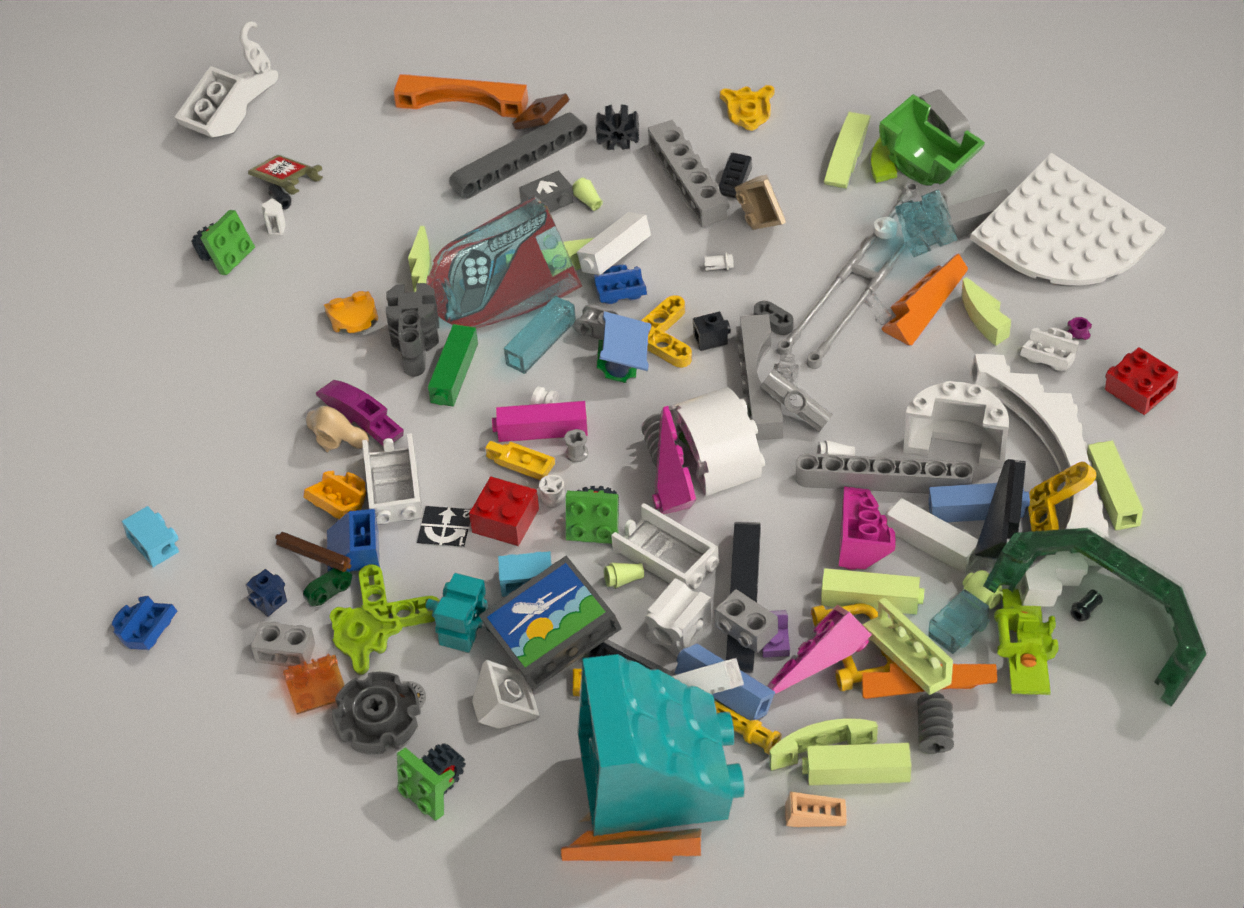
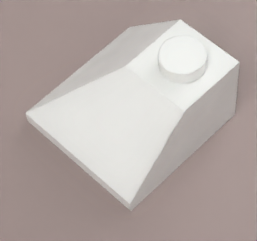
(503, 697)

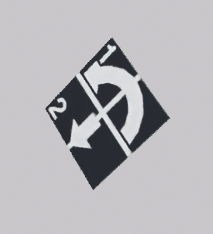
(444, 526)

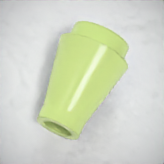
(585, 192)
(622, 573)

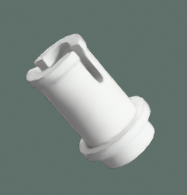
(719, 262)

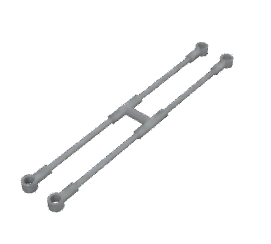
(814, 359)

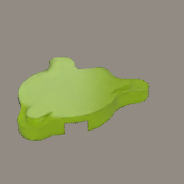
(362, 632)

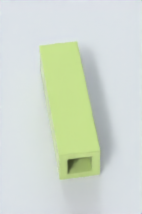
(1115, 486)
(856, 587)
(857, 764)

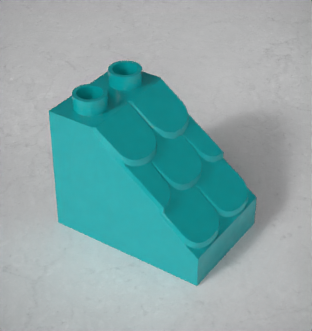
(652, 749)

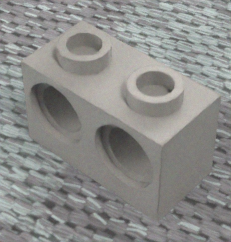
(746, 621)
(282, 644)

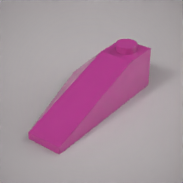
(672, 482)

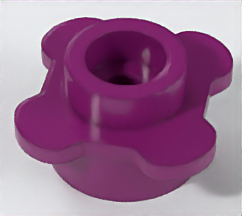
(1079, 328)

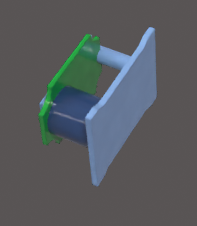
(623, 347)

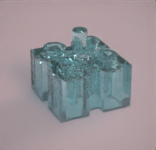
(926, 223)

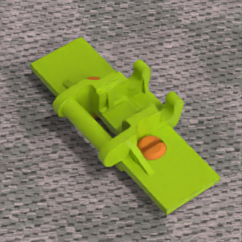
(1033, 648)

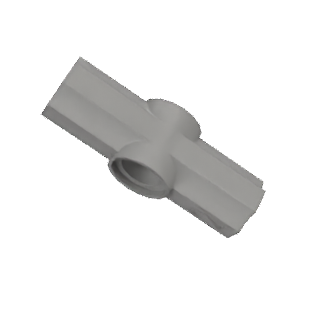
(809, 411)

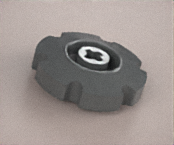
(374, 713)

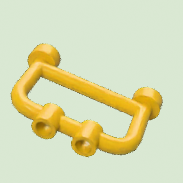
(850, 674)

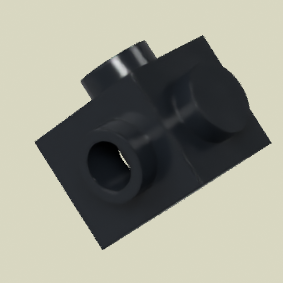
(711, 330)

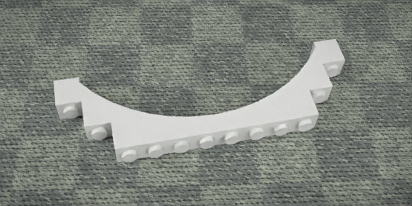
(1056, 423)

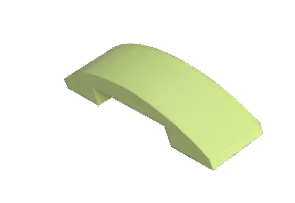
(821, 734)

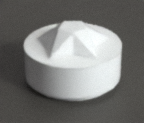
(885, 227)

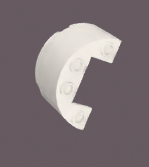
(957, 414)
(720, 439)

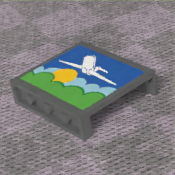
(550, 622)

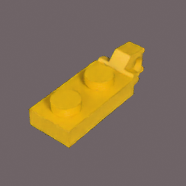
(520, 459)

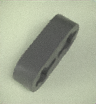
(776, 316)

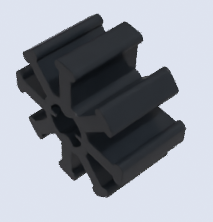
(617, 127)

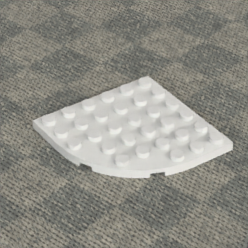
(1066, 228)

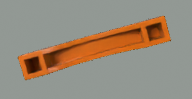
(421, 91)

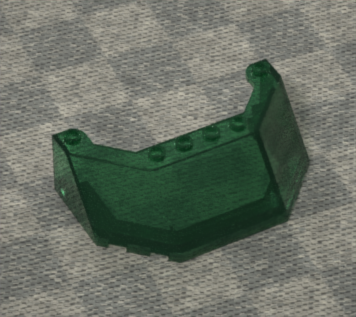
(1026, 546)

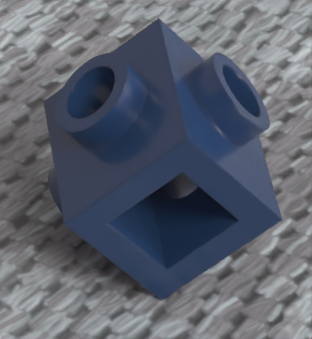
(266, 592)

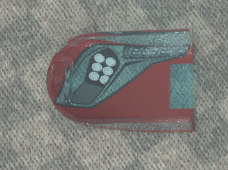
(502, 268)

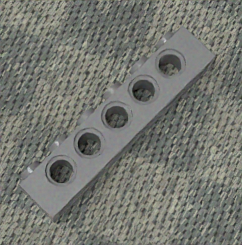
(688, 173)

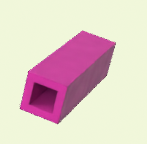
(539, 421)

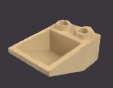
(759, 203)

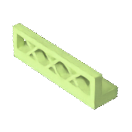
(908, 649)

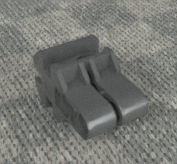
(412, 324)

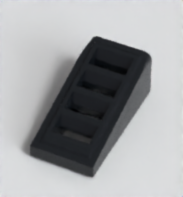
(735, 163)

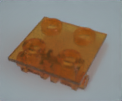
(314, 683)

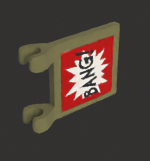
(285, 172)

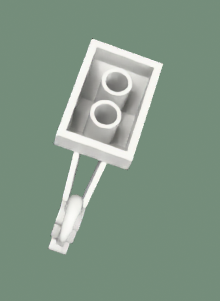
(222, 98)

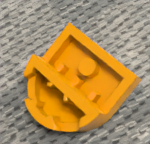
(352, 312)
(337, 493)

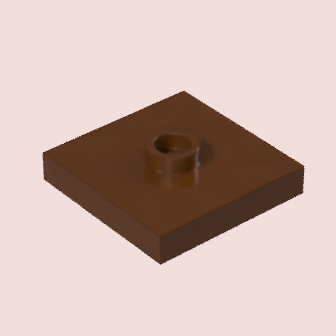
(541, 111)

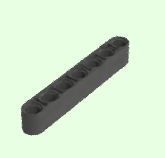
(517, 155)

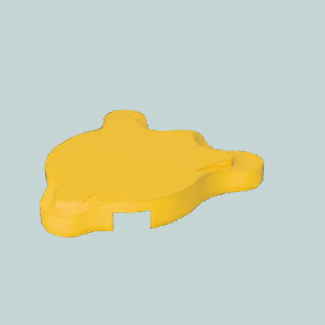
(748, 107)

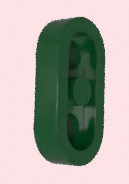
(327, 586)

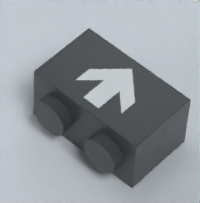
(551, 190)

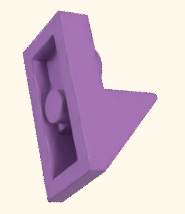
(779, 644)

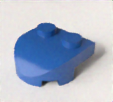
(620, 283)
(143, 623)

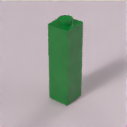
(453, 365)

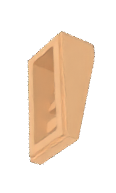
(814, 819)

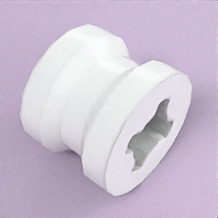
(541, 396)
(552, 490)

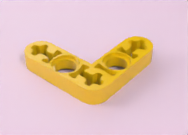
(658, 332)
(1045, 495)

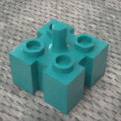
(459, 612)

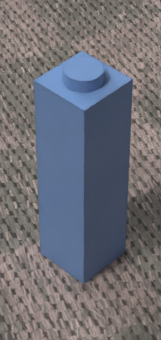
(965, 502)
(748, 700)

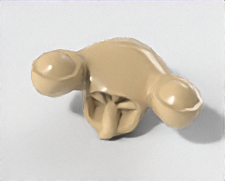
(333, 427)

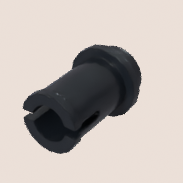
(280, 196)
(1082, 609)

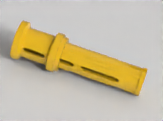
(752, 730)

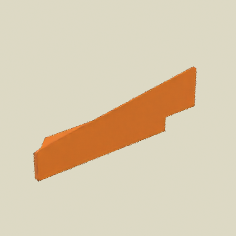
(923, 300)
(898, 682)
(634, 846)

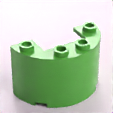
(921, 148)

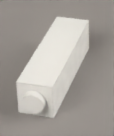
(613, 243)
(932, 535)

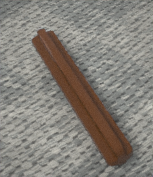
(313, 551)

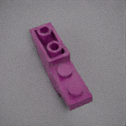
(361, 409)

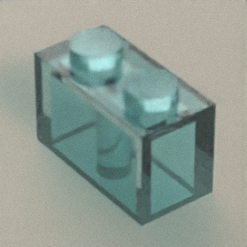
(959, 621)

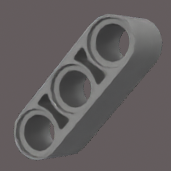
(945, 114)

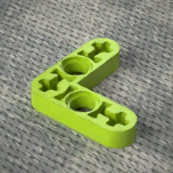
(384, 608)

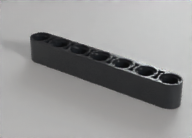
(744, 579)

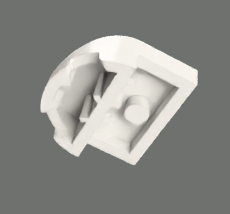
(1051, 348)

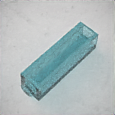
(539, 334)

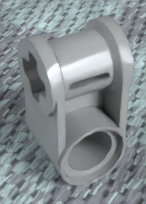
(593, 321)

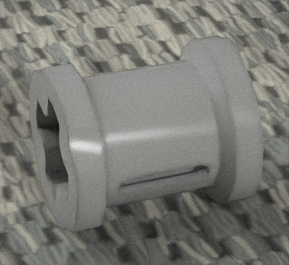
(576, 443)

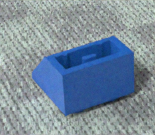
(357, 538)

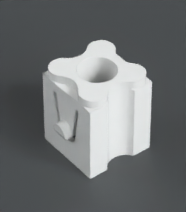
(678, 617)

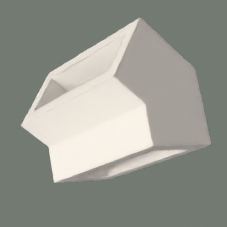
(277, 225)

